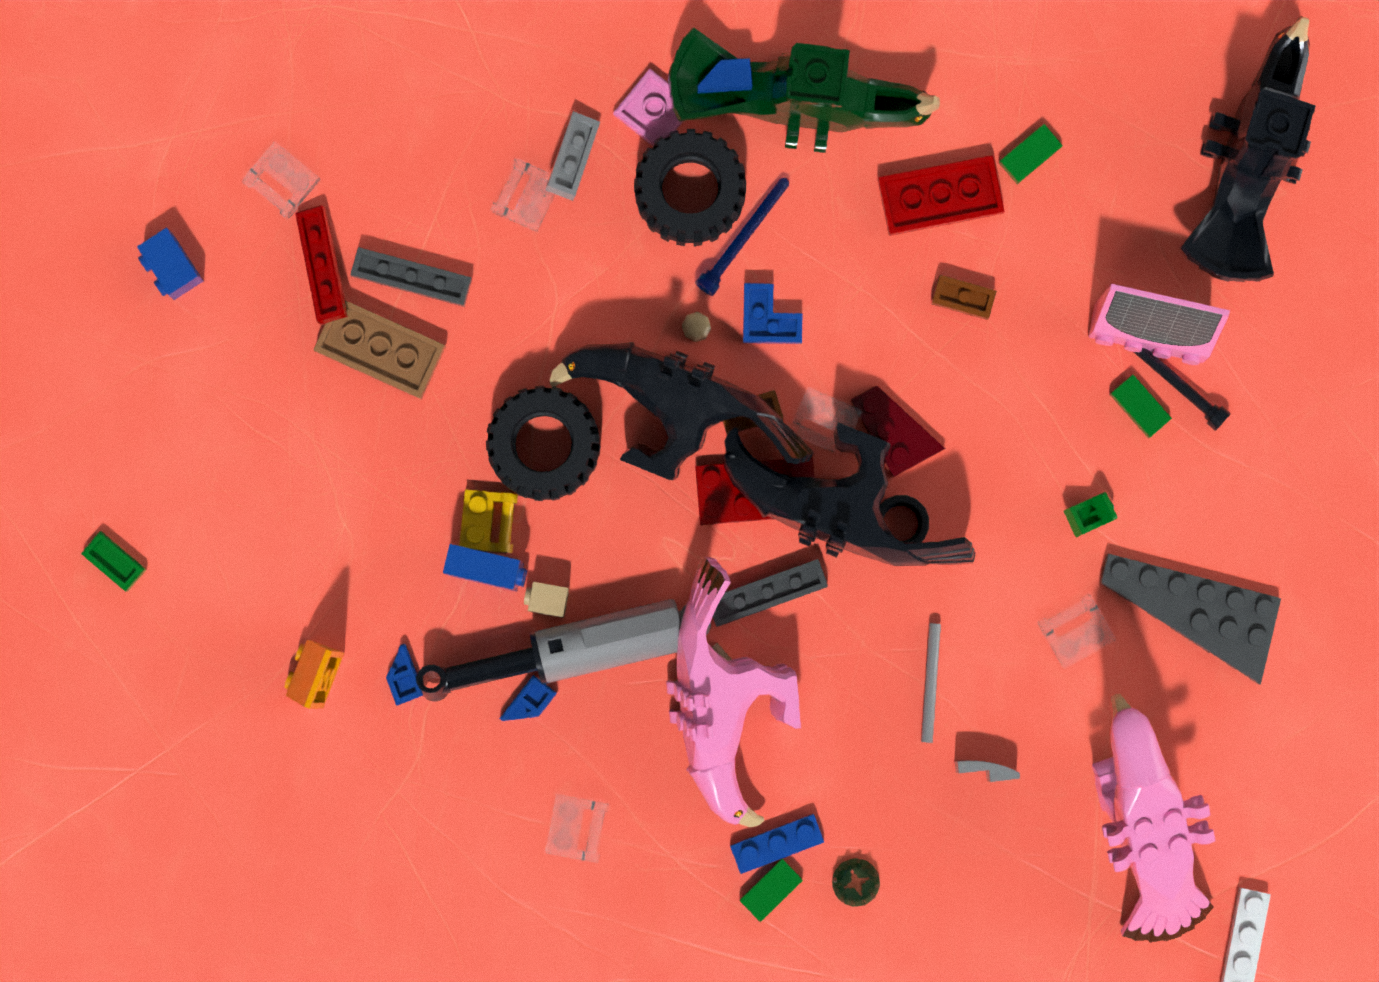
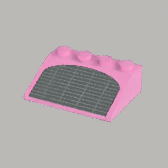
(1157, 324)

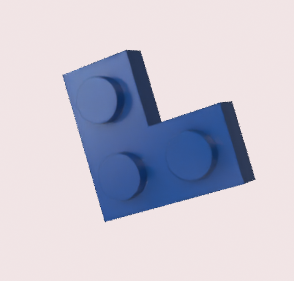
(763, 325)

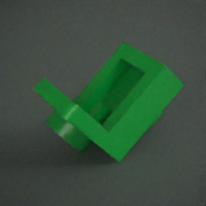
(1090, 514)

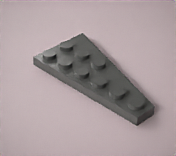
(1213, 615)

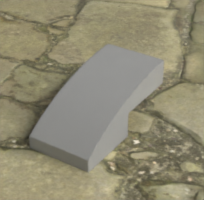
(994, 771)

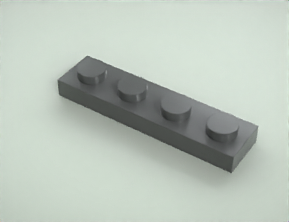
(411, 277)
(770, 592)

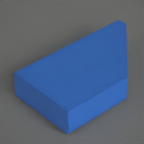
(728, 76)
(402, 678)
(530, 701)

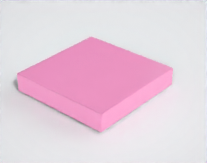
(649, 109)

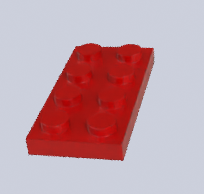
(940, 195)
(723, 503)

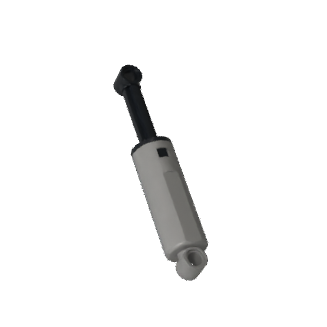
(571, 650)

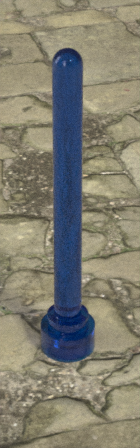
(710, 280)

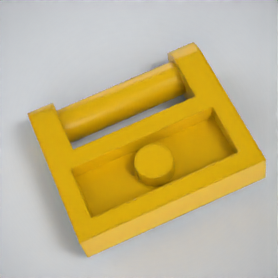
(478, 520)

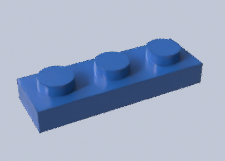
(777, 843)

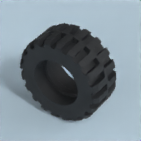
(697, 149)
(537, 403)

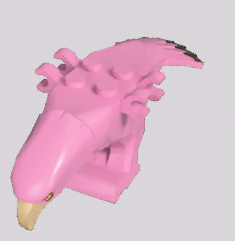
(717, 696)
(1151, 828)

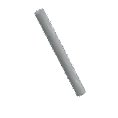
(931, 683)

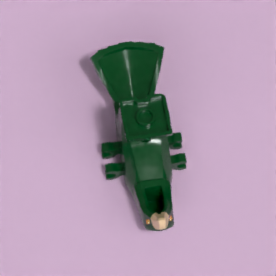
(798, 90)

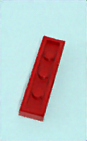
(321, 264)

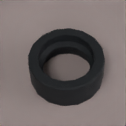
(916, 507)

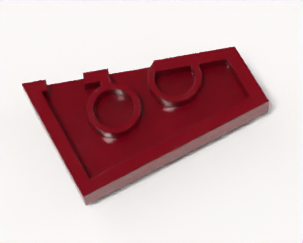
(889, 422)

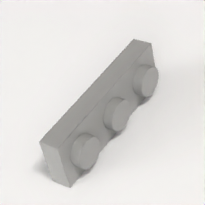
(572, 156)

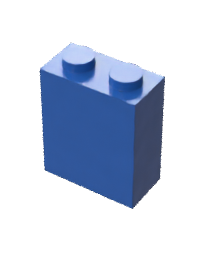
(485, 568)

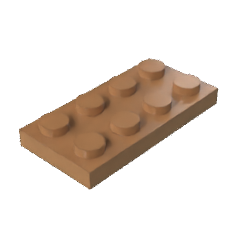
(381, 349)

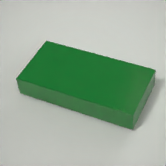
(1030, 154)
(1140, 406)
(113, 561)
(771, 890)

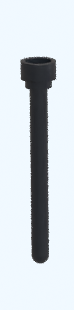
(1213, 414)

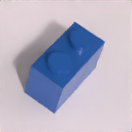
(169, 264)

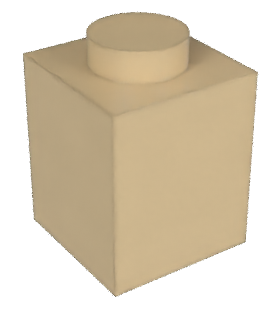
(547, 599)

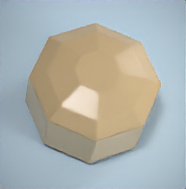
(696, 327)

